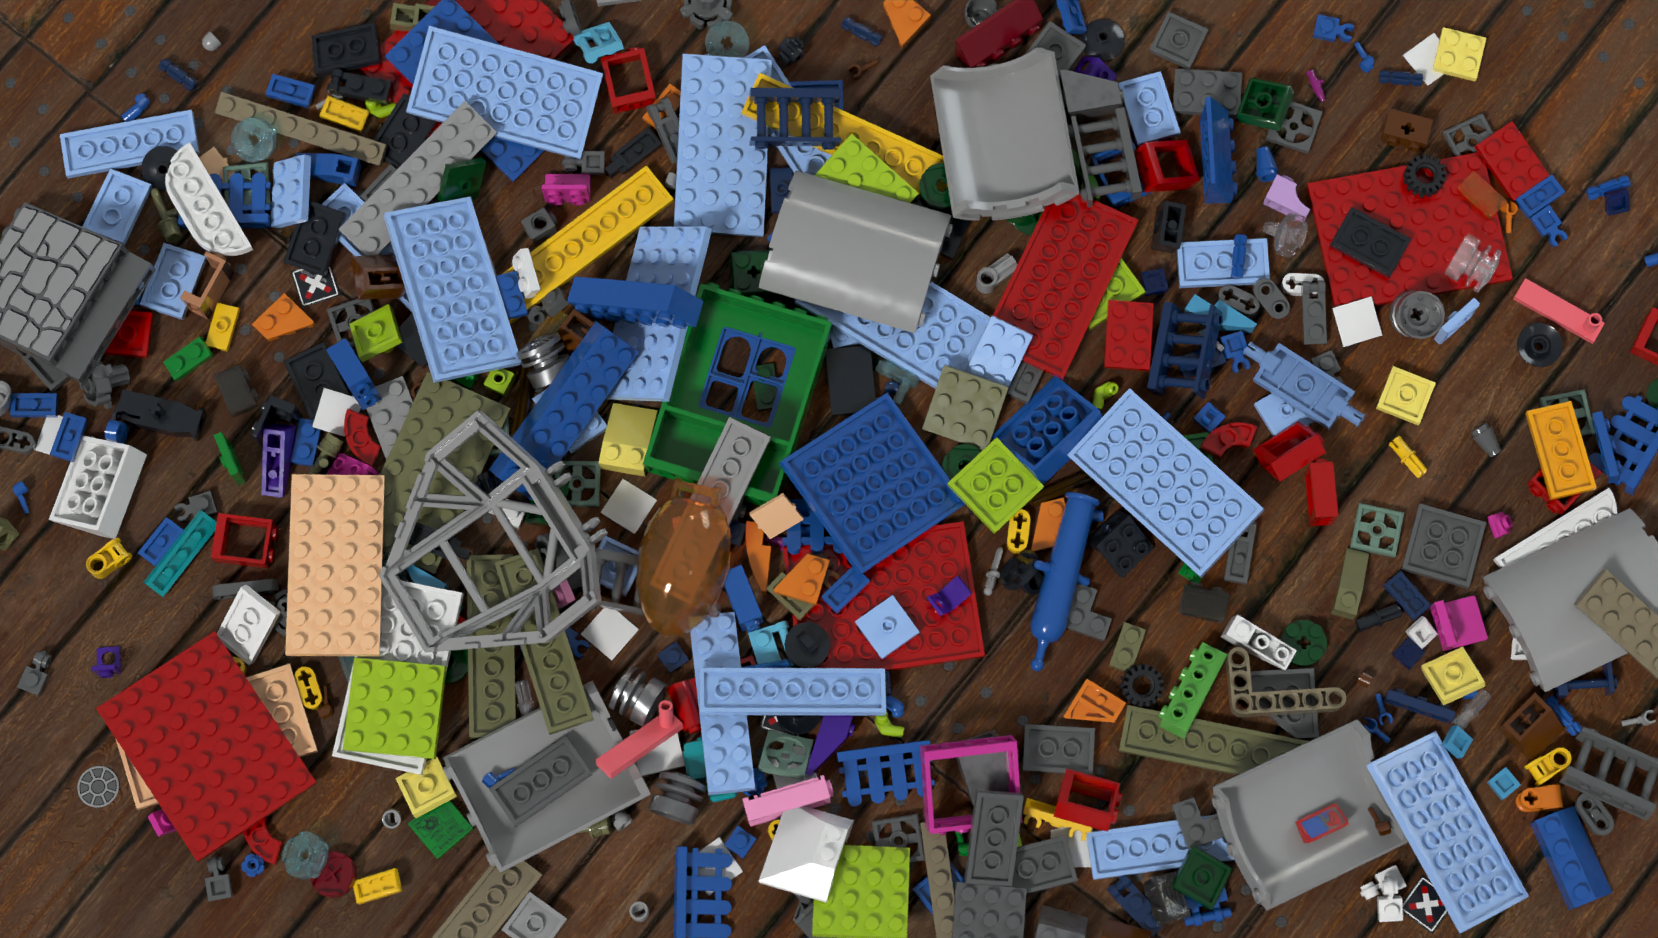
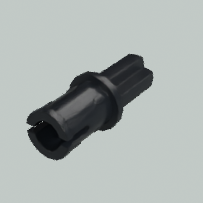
(1378, 617)

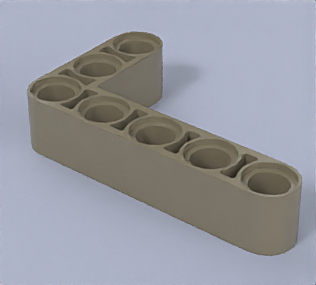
(1274, 697)

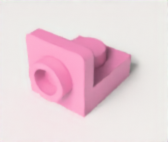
(563, 594)

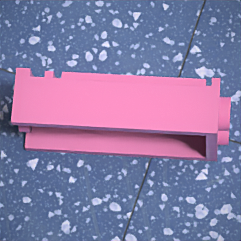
(773, 803)

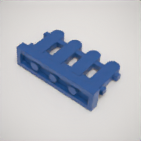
(259, 186)
(1632, 454)
(816, 537)
(874, 771)
(700, 883)

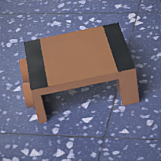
(206, 304)

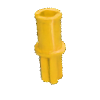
(1408, 457)

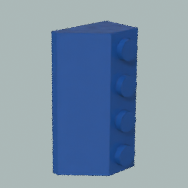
(1571, 858)

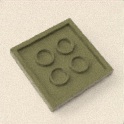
(965, 407)

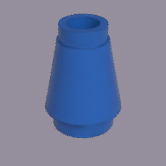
(1266, 165)

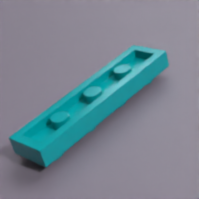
(181, 553)

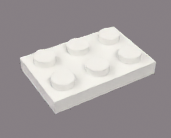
(248, 624)

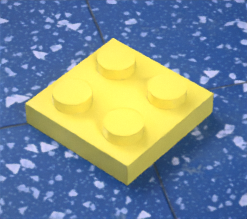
(1459, 54)
(1405, 395)
(1453, 676)
(426, 790)

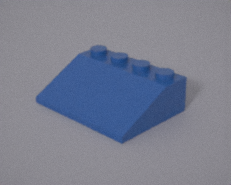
(1216, 153)
(1048, 428)

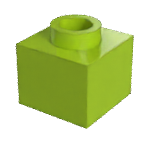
(503, 387)

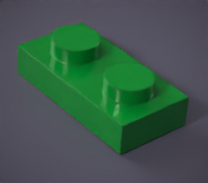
(188, 358)

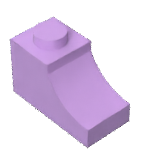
(1283, 197)

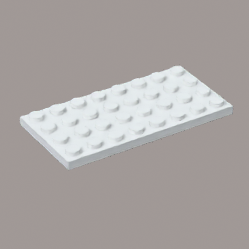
(398, 643)

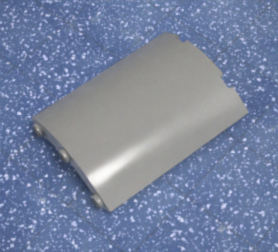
(1004, 137)
(855, 251)
(1542, 588)
(1264, 802)
(571, 813)

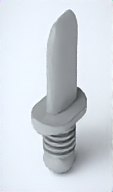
(992, 575)

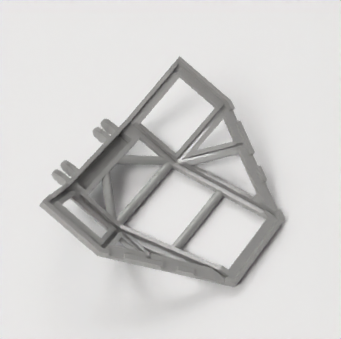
(549, 503)

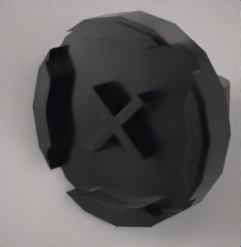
(1019, 571)
(807, 645)

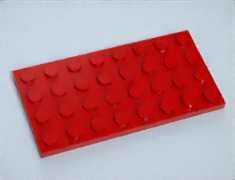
(1064, 279)

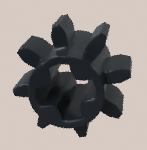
(791, 49)
(488, 482)

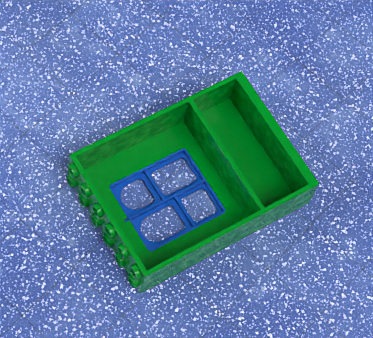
(690, 428)

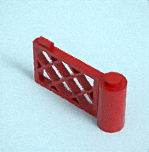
(686, 702)

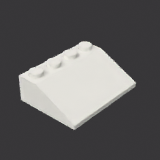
(98, 487)

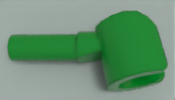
(962, 847)

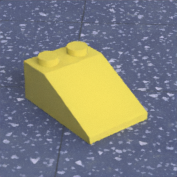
(627, 439)

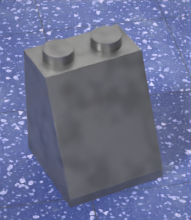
(1089, 97)
(985, 770)
(1060, 924)

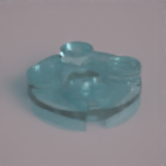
(721, 30)
(266, 139)
(316, 859)

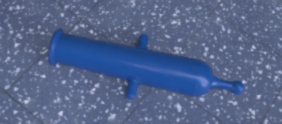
(1061, 574)

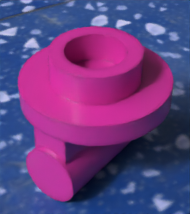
(1500, 524)

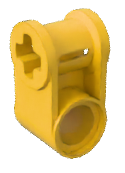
(109, 557)
(1546, 768)

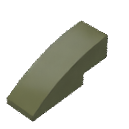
(407, 17)

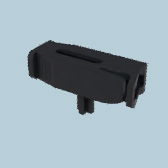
(159, 415)

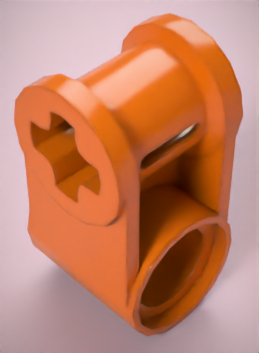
(1544, 799)

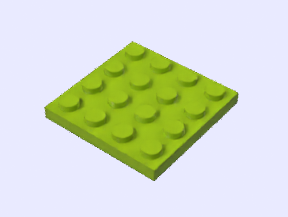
(861, 168)
(394, 708)
(866, 895)

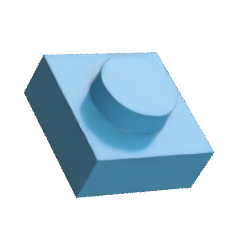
(1457, 741)
(1503, 783)

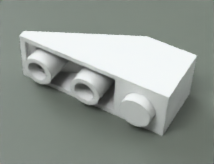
(1258, 642)

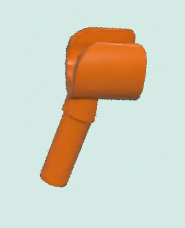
(1510, 209)

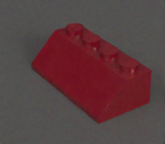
(998, 33)

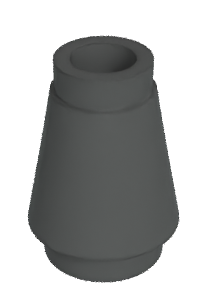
(1486, 439)

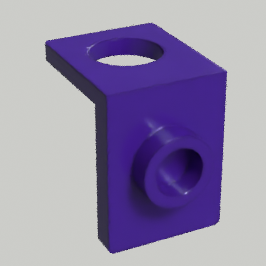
(1095, 68)
(950, 596)
(107, 671)

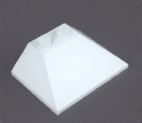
(806, 852)

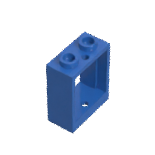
(1121, 198)
(354, 374)
(742, 600)

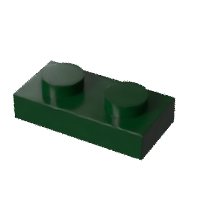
(764, 393)

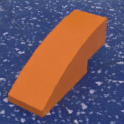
(758, 555)

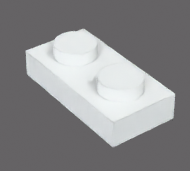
(526, 273)

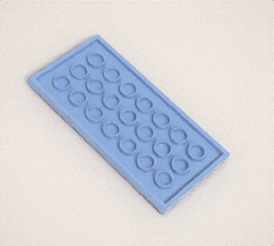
(514, 91)
(717, 170)
(668, 258)
(452, 289)
(947, 335)
(1165, 482)
(1447, 831)

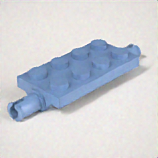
(1303, 386)

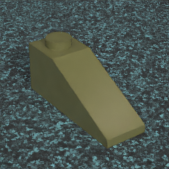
(1350, 584)

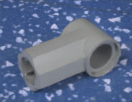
(997, 273)

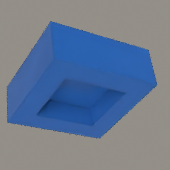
(740, 842)

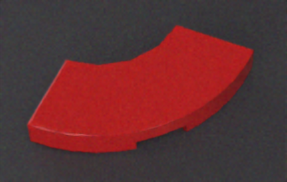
(1228, 436)
(359, 439)
(263, 842)

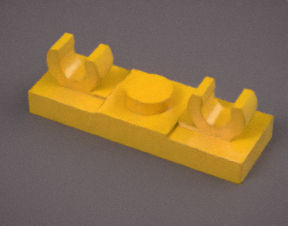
(1046, 812)

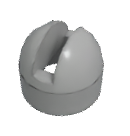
(210, 42)
(386, 818)
(621, 820)
(637, 908)

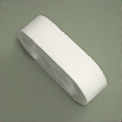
(1298, 277)

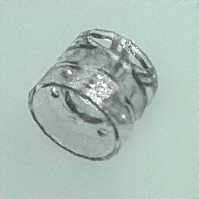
(1473, 263)

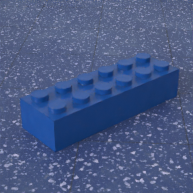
(635, 302)

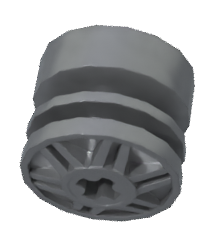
(1427, 321)
(544, 356)
(636, 695)
(677, 797)

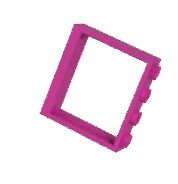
(959, 749)

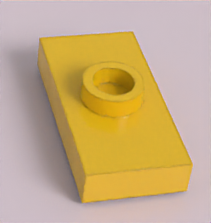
(344, 114)
(222, 327)
(377, 886)

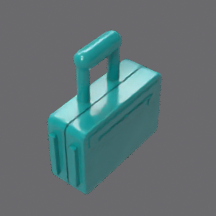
(696, 769)

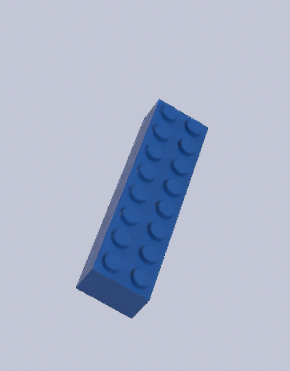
(570, 401)

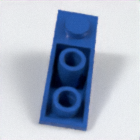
(334, 168)

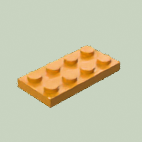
(1560, 450)

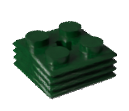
(1259, 93)
(742, 265)

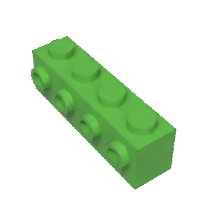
(1193, 690)

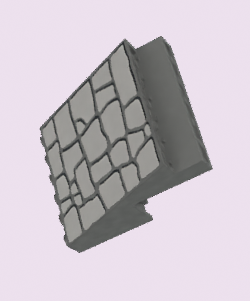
(64, 291)

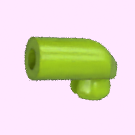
(378, 109)
(1103, 392)
(886, 728)

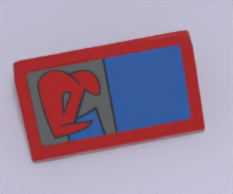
(1321, 823)

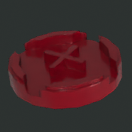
(336, 876)

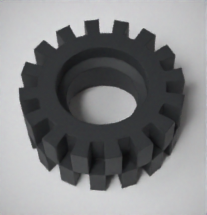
(1424, 188)
(1155, 685)

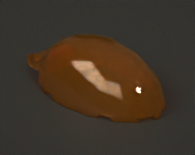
(683, 560)

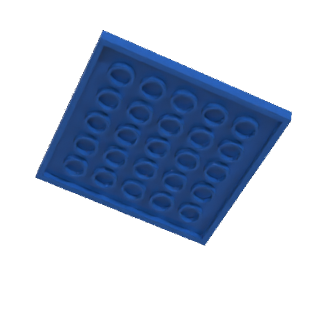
(872, 483)

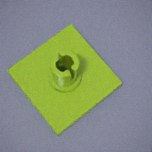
(376, 333)

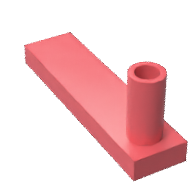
(1559, 311)
(641, 741)

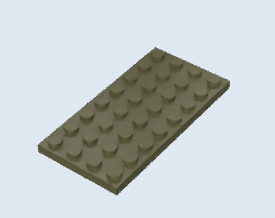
(433, 416)

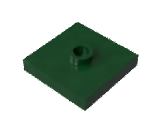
(462, 180)
(1201, 877)

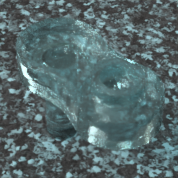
(907, 379)

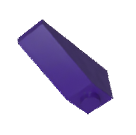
(276, 460)
(830, 738)

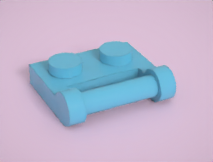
(604, 37)
(764, 644)

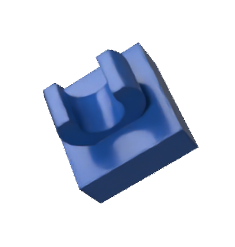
(1209, 418)

